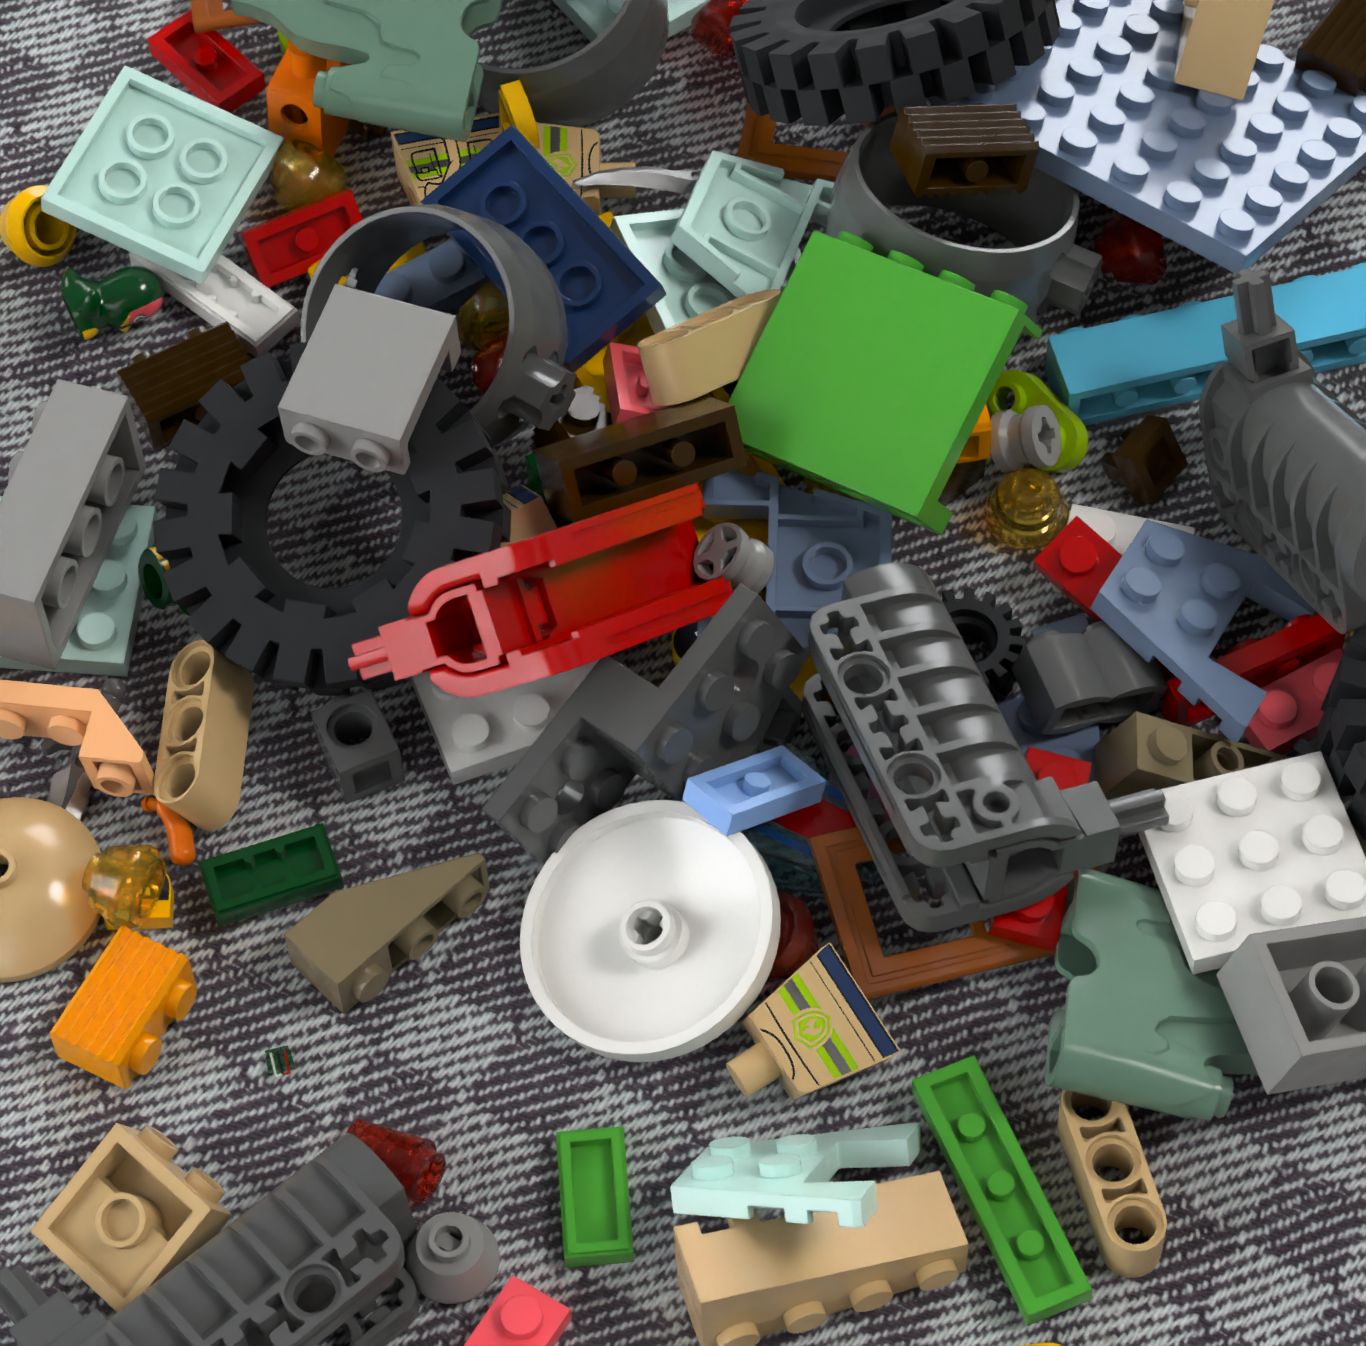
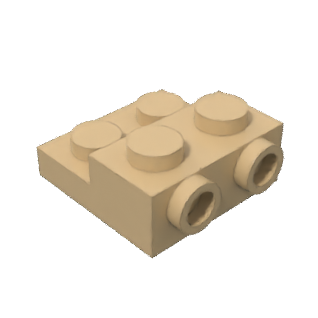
(131, 1214)

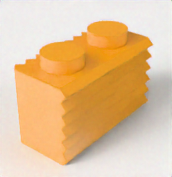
(125, 1008)

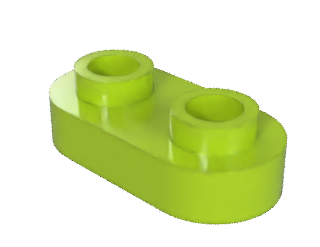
(1032, 391)

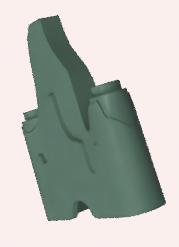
(406, 57)
(1134, 1012)

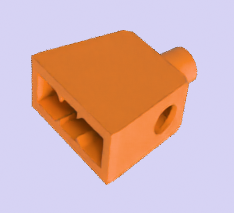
(291, 99)

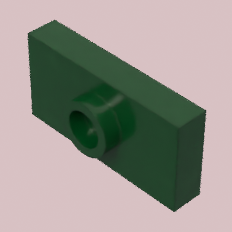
(270, 875)

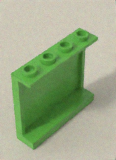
(875, 375)

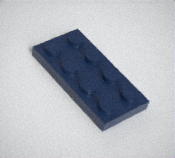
(595, 272)

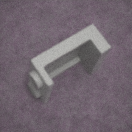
(367, 378)

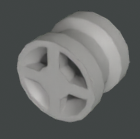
(1025, 438)
(732, 555)

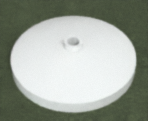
(649, 932)

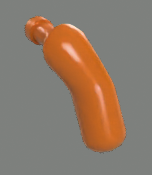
(178, 831)

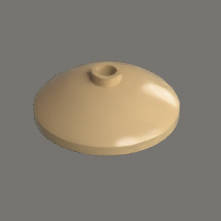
(41, 894)

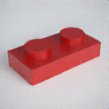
(206, 64)
(298, 238)

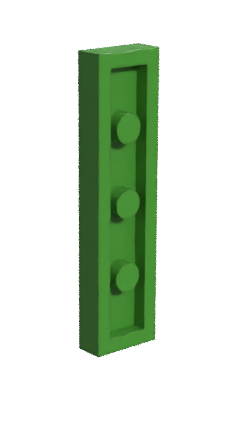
(1001, 1190)

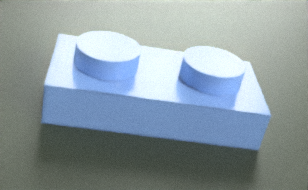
(754, 790)

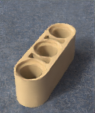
(705, 349)
(204, 736)
(1113, 1204)

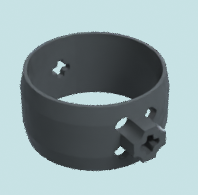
(594, 78)
(1038, 222)
(532, 390)

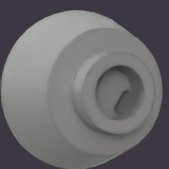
(453, 1258)

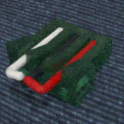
(279, 1061)

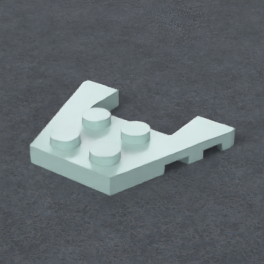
(748, 222)
(793, 1174)

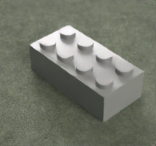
(63, 515)
(1301, 1003)

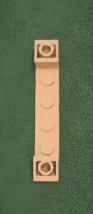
(76, 718)

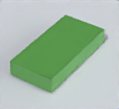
(594, 1197)

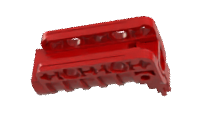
(551, 601)

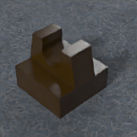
(1146, 459)

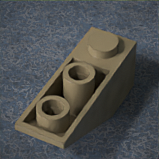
(1163, 754)
(373, 928)

